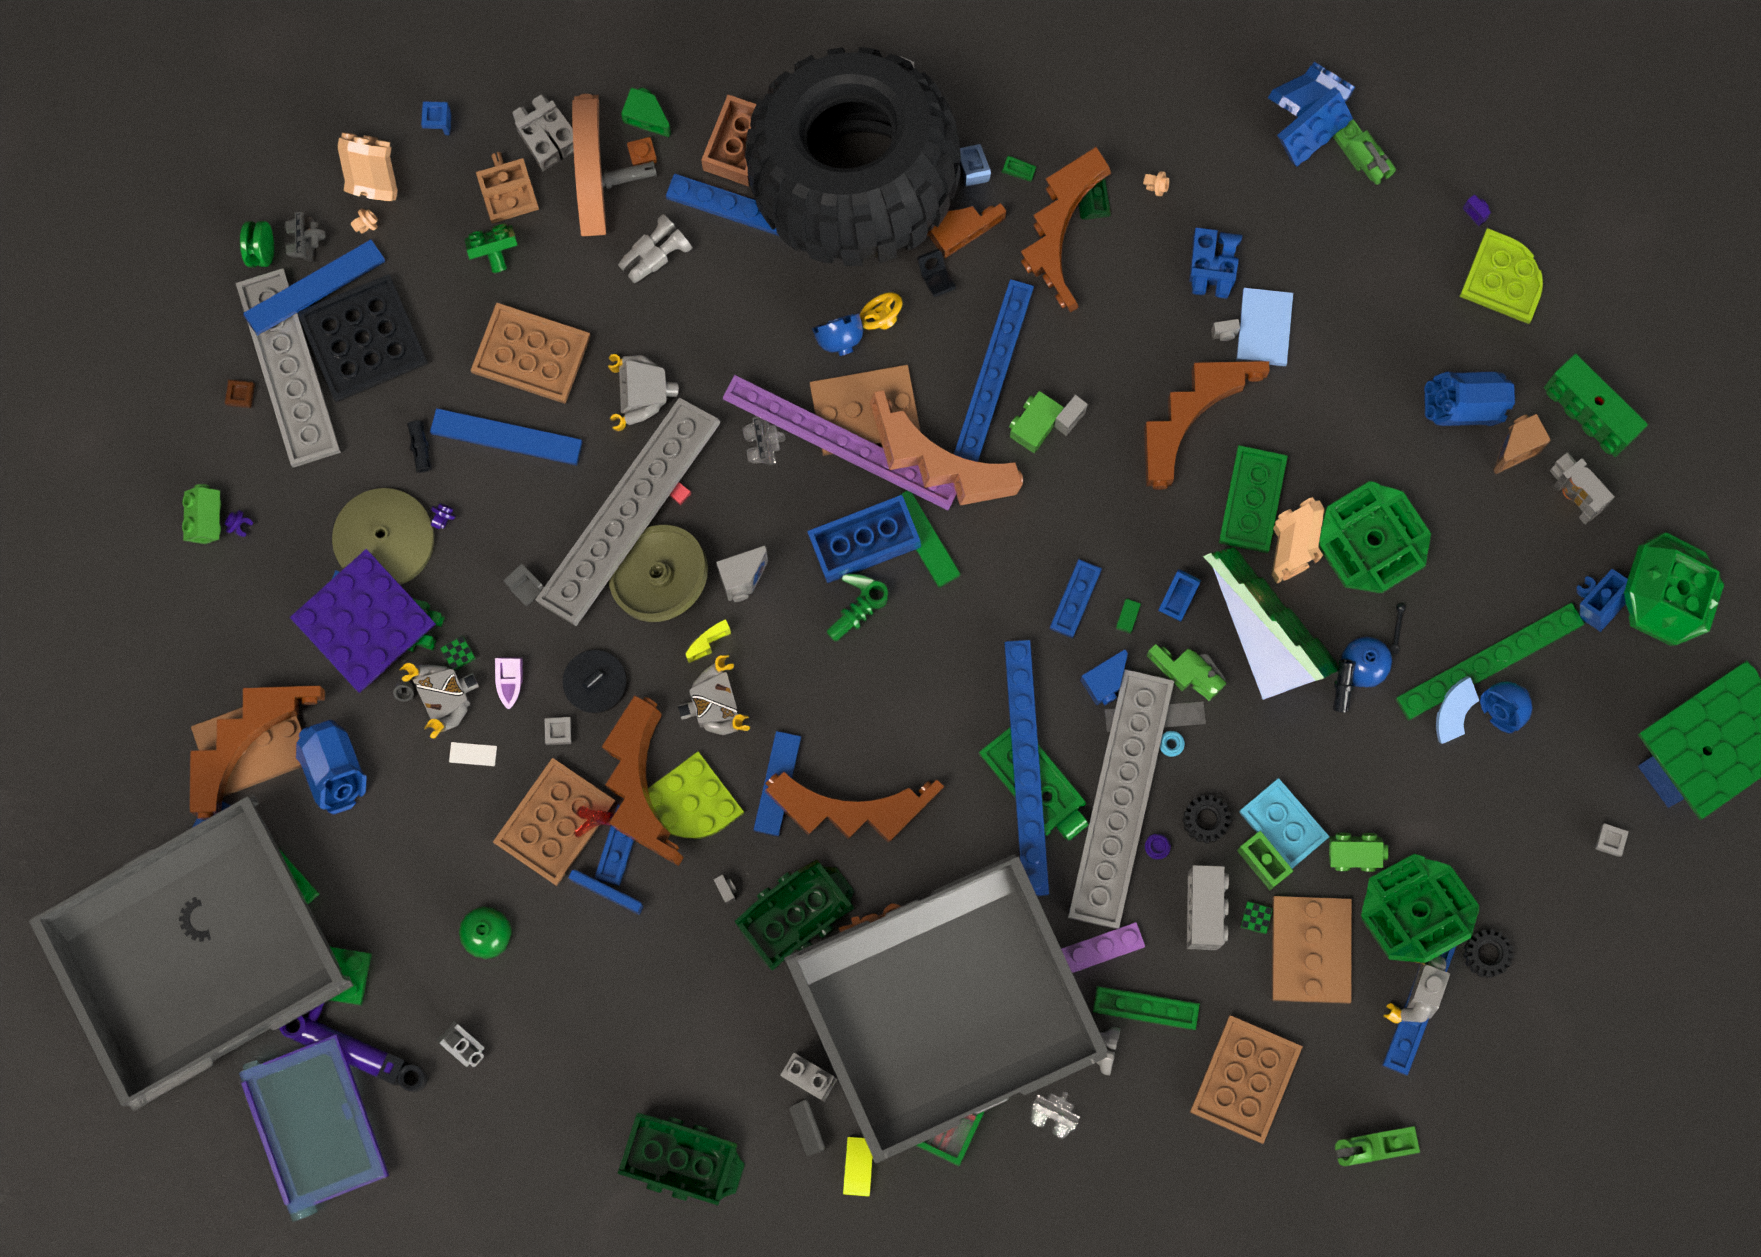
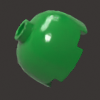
(496, 931)

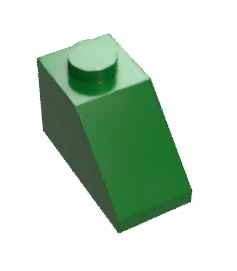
(645, 112)

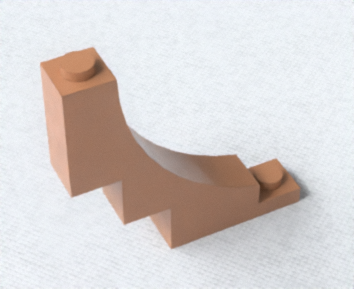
(908, 447)

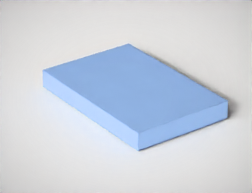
(1264, 326)

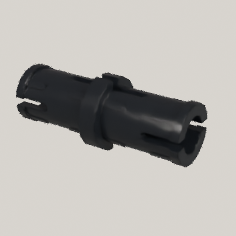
(419, 446)
(1344, 685)

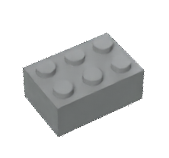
(1206, 907)

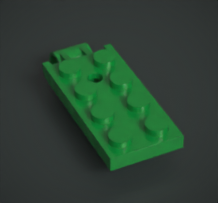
(1062, 808)

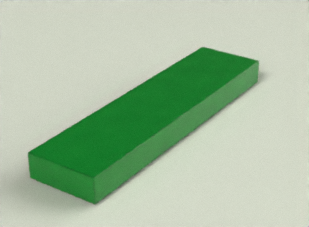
(932, 550)
(1145, 1008)

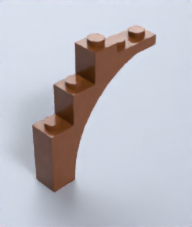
(1069, 188)

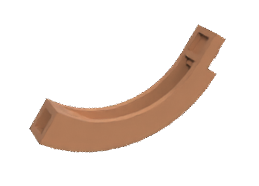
(588, 165)

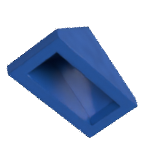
(1179, 595)

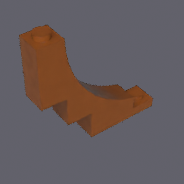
(964, 226)
(1209, 385)
(261, 711)
(630, 745)
(885, 815)

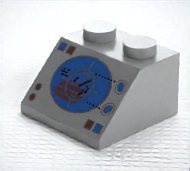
(742, 573)

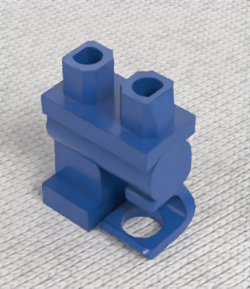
(1213, 269)

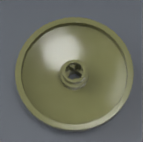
(403, 521)
(660, 574)

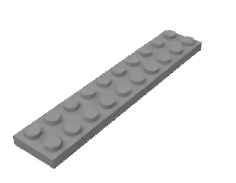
(627, 511)
(1121, 799)

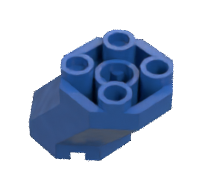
(1307, 89)
(1468, 398)
(330, 766)

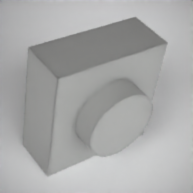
(1225, 330)
(558, 731)
(1611, 840)
(726, 889)

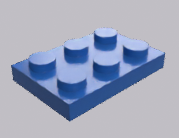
(1315, 126)

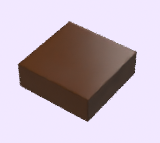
(239, 393)

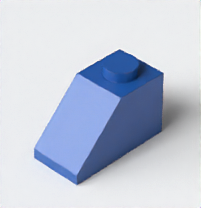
(1105, 679)

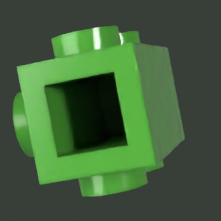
(201, 514)
(1360, 852)

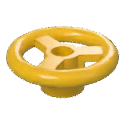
(882, 314)

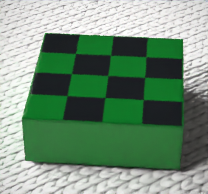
(458, 653)
(1256, 918)

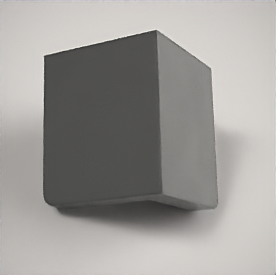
(523, 585)

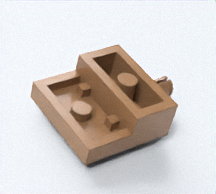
(507, 189)

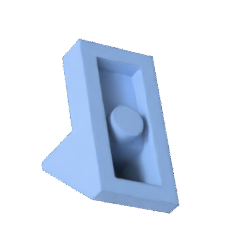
(974, 165)

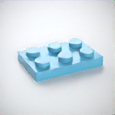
(1284, 823)

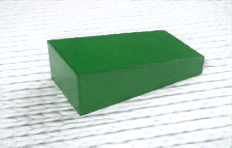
(1018, 168)
(1128, 616)

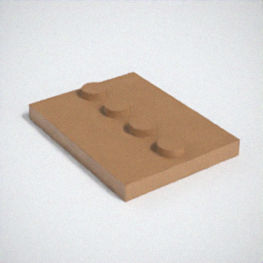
(530, 353)
(847, 400)
(264, 759)
(545, 822)
(1311, 949)
(1246, 1079)

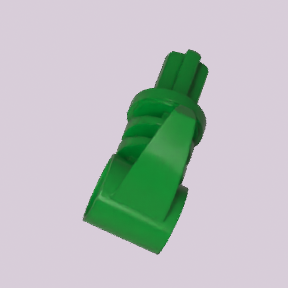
(864, 605)

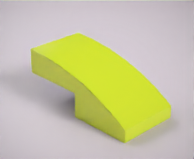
(701, 645)
(857, 1168)

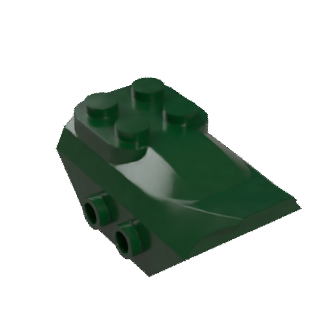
(795, 912)
(681, 1160)

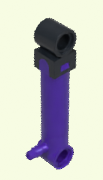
(358, 1054)

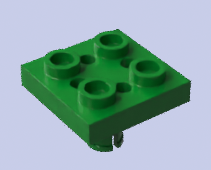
(491, 244)

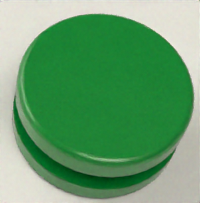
(256, 244)

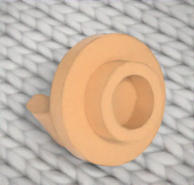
(1157, 183)
(365, 221)

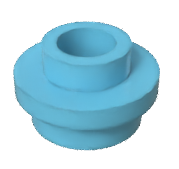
(1179, 740)

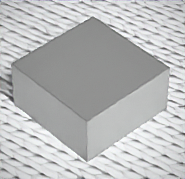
(1070, 415)

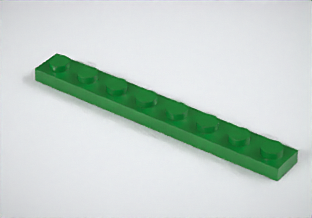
(1491, 660)

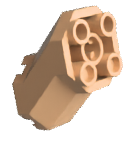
(367, 167)
(1297, 539)

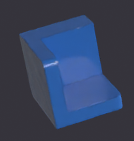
(436, 116)

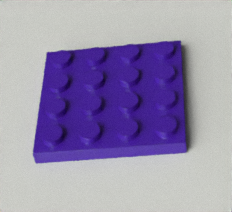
(362, 620)

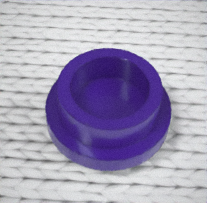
(1157, 846)

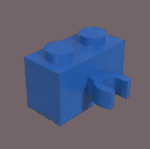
(1603, 600)

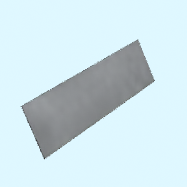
(1177, 715)

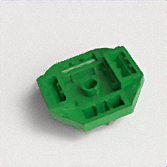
(1377, 513)
(1672, 590)
(1413, 888)

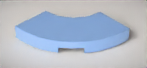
(1453, 710)

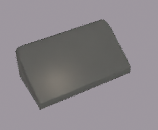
(807, 1128)

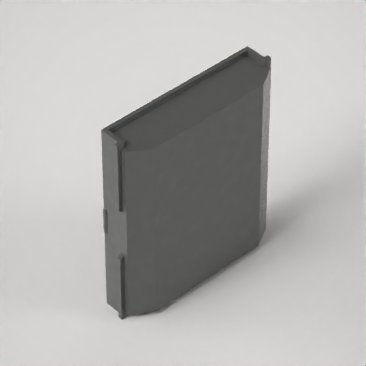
(172, 1004)
(946, 1007)

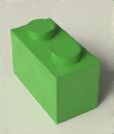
(1035, 422)
(1265, 860)

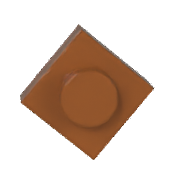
(641, 151)

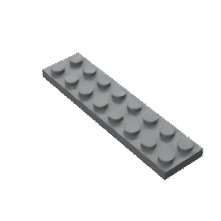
(290, 377)

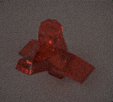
(594, 819)

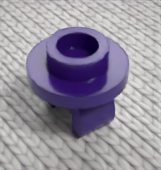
(442, 515)
(234, 521)

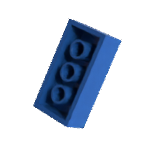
(864, 539)

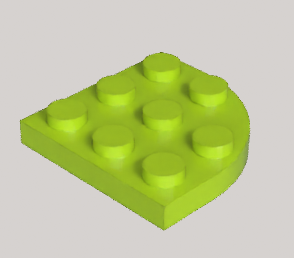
(1504, 277)
(693, 800)

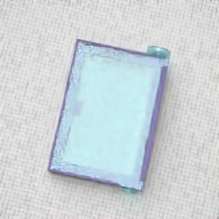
(312, 1125)

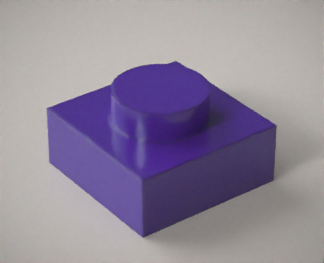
(1477, 209)

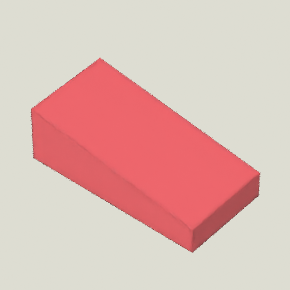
(680, 493)

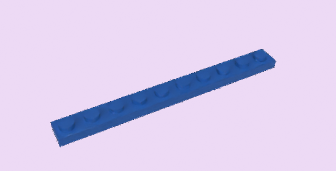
(1026, 764)

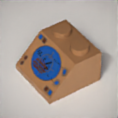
(1522, 442)

